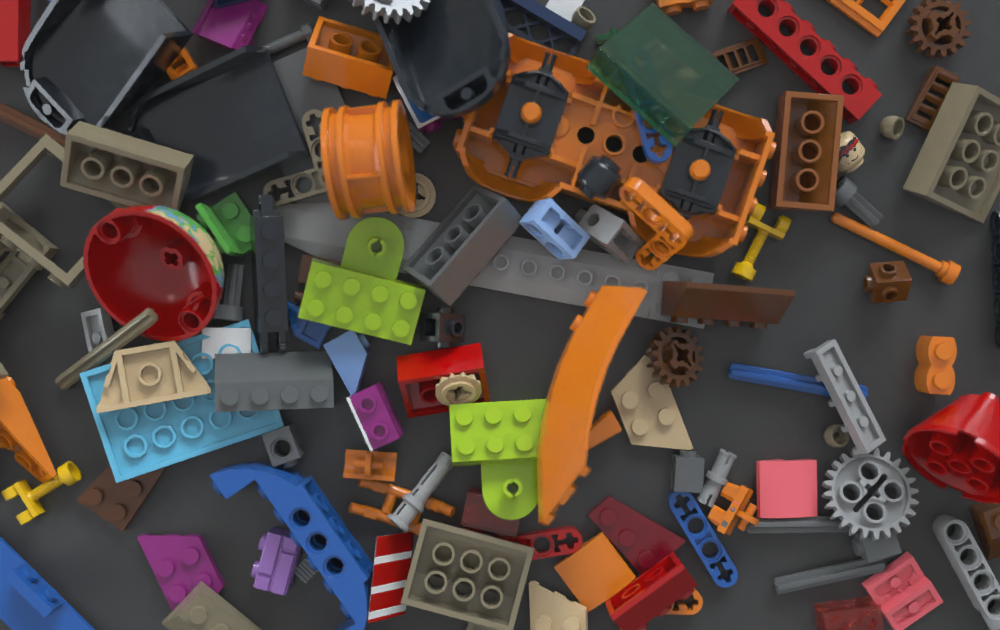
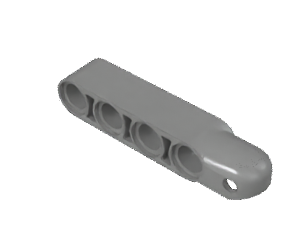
(970, 567)

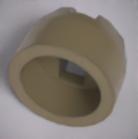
(583, 18)
(892, 127)
(837, 441)

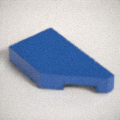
(306, 330)

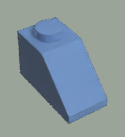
(350, 358)

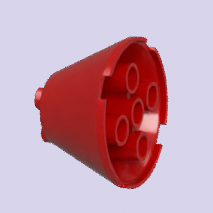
(960, 447)

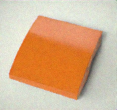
(595, 572)

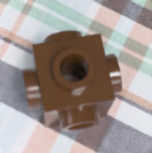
(887, 282)

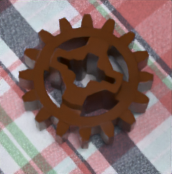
(951, 30)
(674, 356)

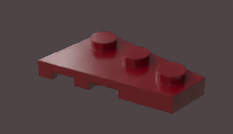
(635, 535)

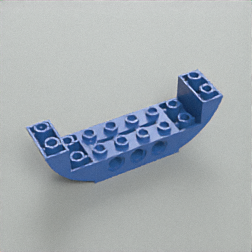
(290, 495)

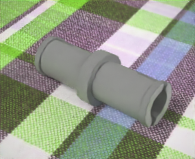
(716, 477)

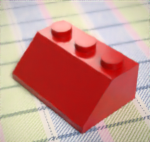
(422, 371)
(651, 594)

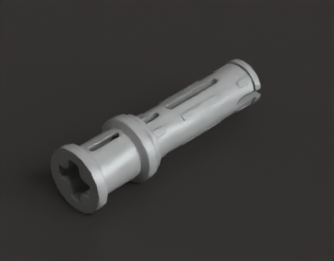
(414, 502)

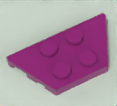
(180, 564)

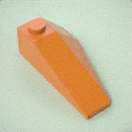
(20, 433)

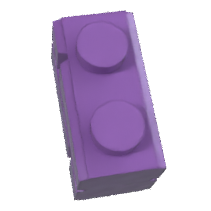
(277, 562)

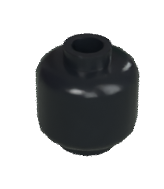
(599, 177)

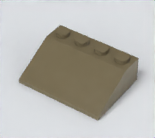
(961, 154)
(467, 575)

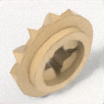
(427, 191)
(468, 392)

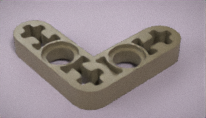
(316, 174)

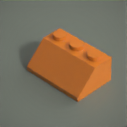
(348, 58)

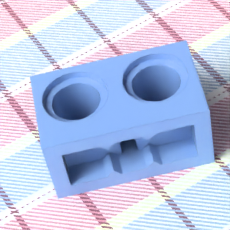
(554, 229)

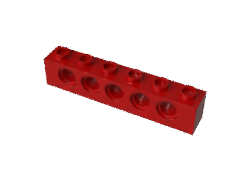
(807, 67)

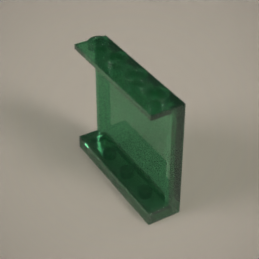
(662, 73)

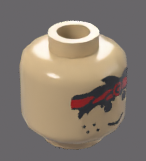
(850, 152)

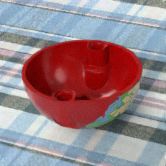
(155, 262)

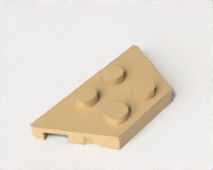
(150, 376)
(649, 409)
(554, 610)

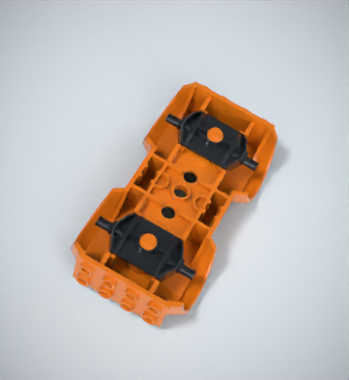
(529, 149)

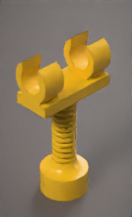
(745, 268)
(67, 474)

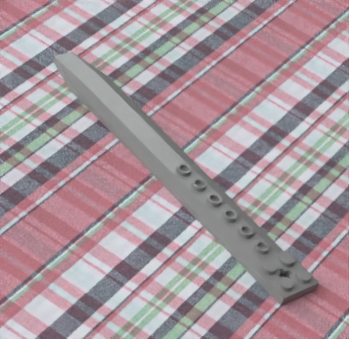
(517, 268)

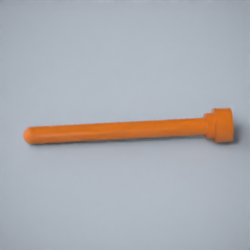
(945, 271)

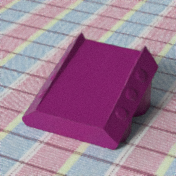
(231, 25)

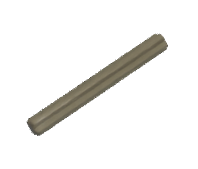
(107, 348)

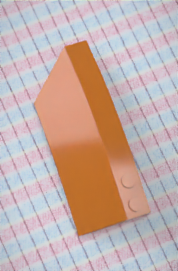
(575, 393)

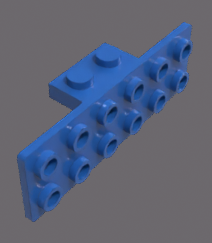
(29, 600)

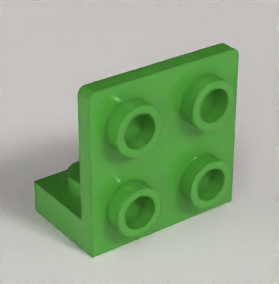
(229, 223)

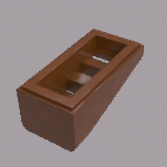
(725, 52)
(934, 73)

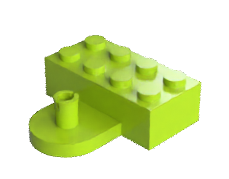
(365, 287)
(505, 445)

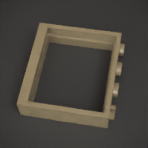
(44, 146)

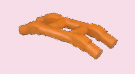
(392, 493)

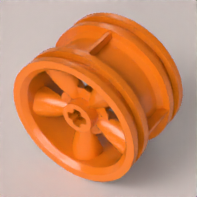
(368, 159)

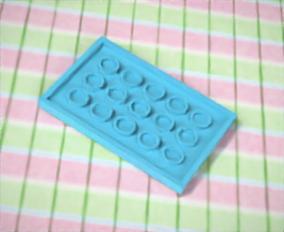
(177, 429)

